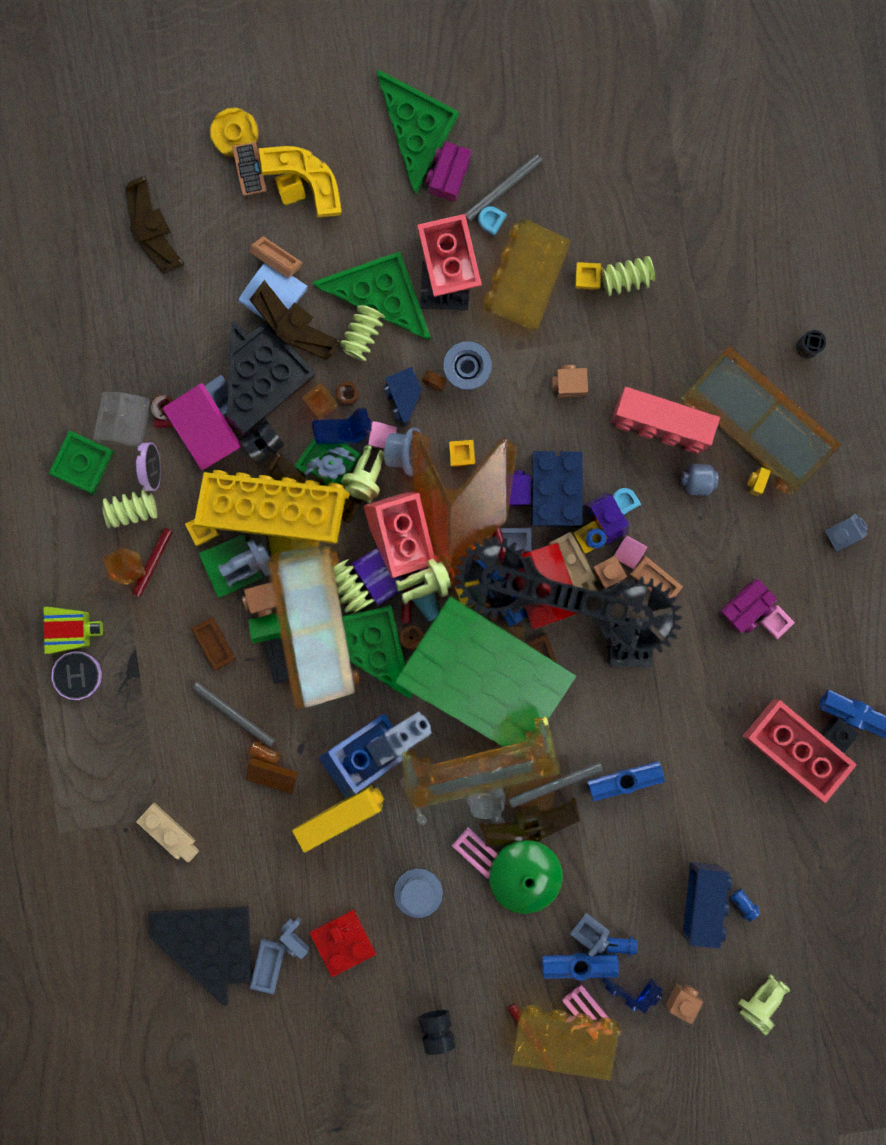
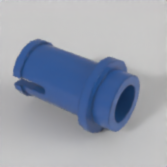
(601, 538)
(745, 905)
(624, 946)

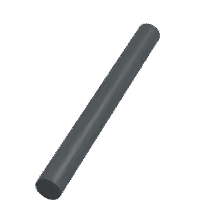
(503, 187)
(233, 714)
(556, 784)

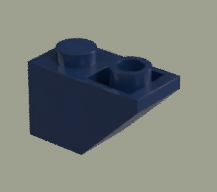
(405, 393)

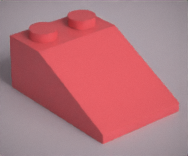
(449, 255)
(400, 532)

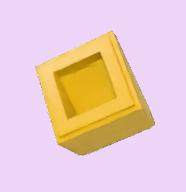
(290, 188)

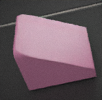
(379, 434)
(630, 552)

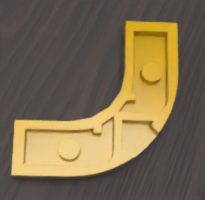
(304, 164)

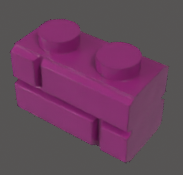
(449, 171)
(748, 607)

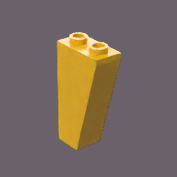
(339, 817)

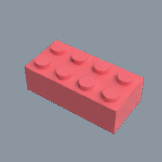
(664, 420)
(799, 750)

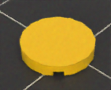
(231, 129)

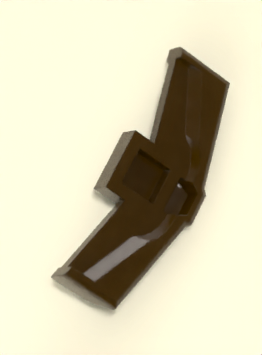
(150, 226)
(292, 323)
(282, 468)
(531, 825)

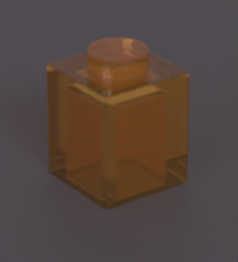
(320, 401)
(124, 566)

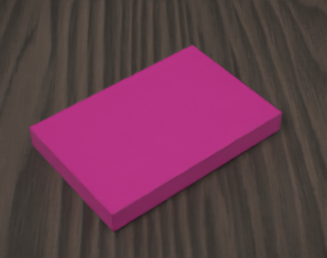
(202, 426)

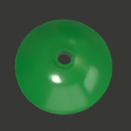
(517, 864)

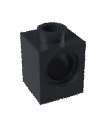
(839, 734)

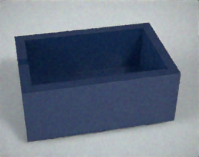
(556, 489)
(706, 905)

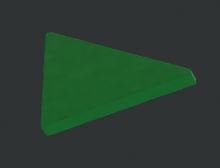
(418, 124)
(381, 286)
(376, 645)

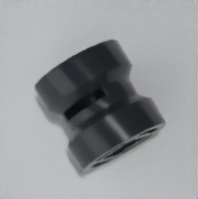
(806, 347)

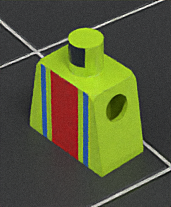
(68, 629)

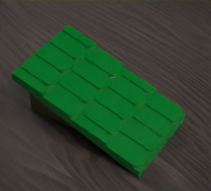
(484, 675)

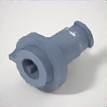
(246, 563)

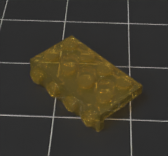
(526, 273)
(565, 1043)

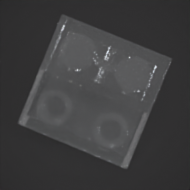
(122, 419)

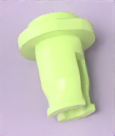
(362, 483)
(435, 580)
(763, 1004)

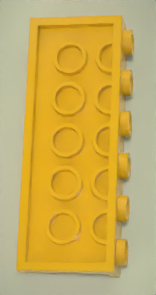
(271, 506)

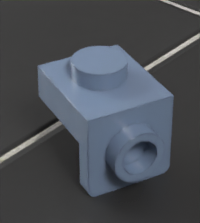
(219, 392)
(847, 532)
(591, 934)
(294, 945)

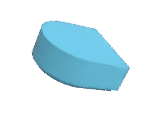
(491, 219)
(626, 500)

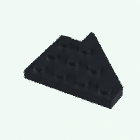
(261, 375)
(207, 944)

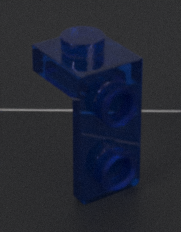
(342, 430)
(649, 995)

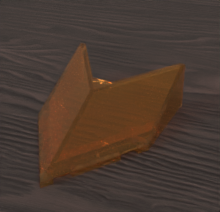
(467, 514)

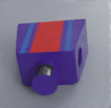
(608, 517)

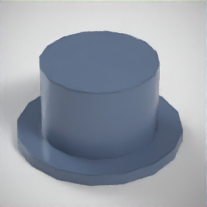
(467, 365)
(399, 451)
(418, 893)

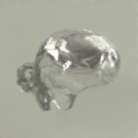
(488, 805)

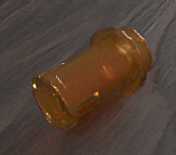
(264, 753)

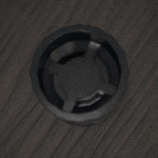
(268, 437)
(438, 1036)

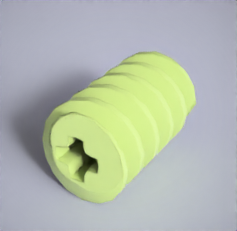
(628, 275)
(361, 332)
(129, 509)
(350, 589)

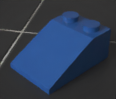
(351, 762)

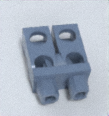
(399, 738)

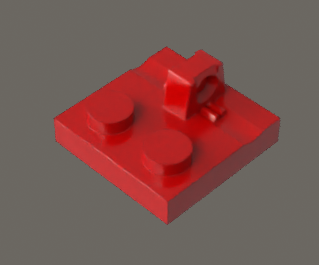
(343, 943)

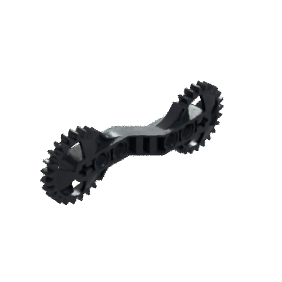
(566, 596)

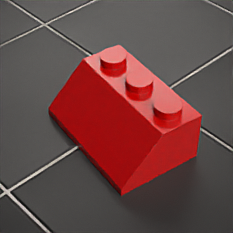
(552, 565)

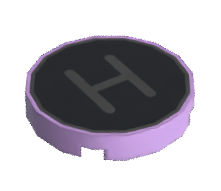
(148, 467)
(76, 675)

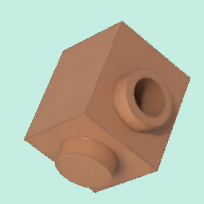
(570, 382)
(609, 573)
(260, 599)
(684, 1003)

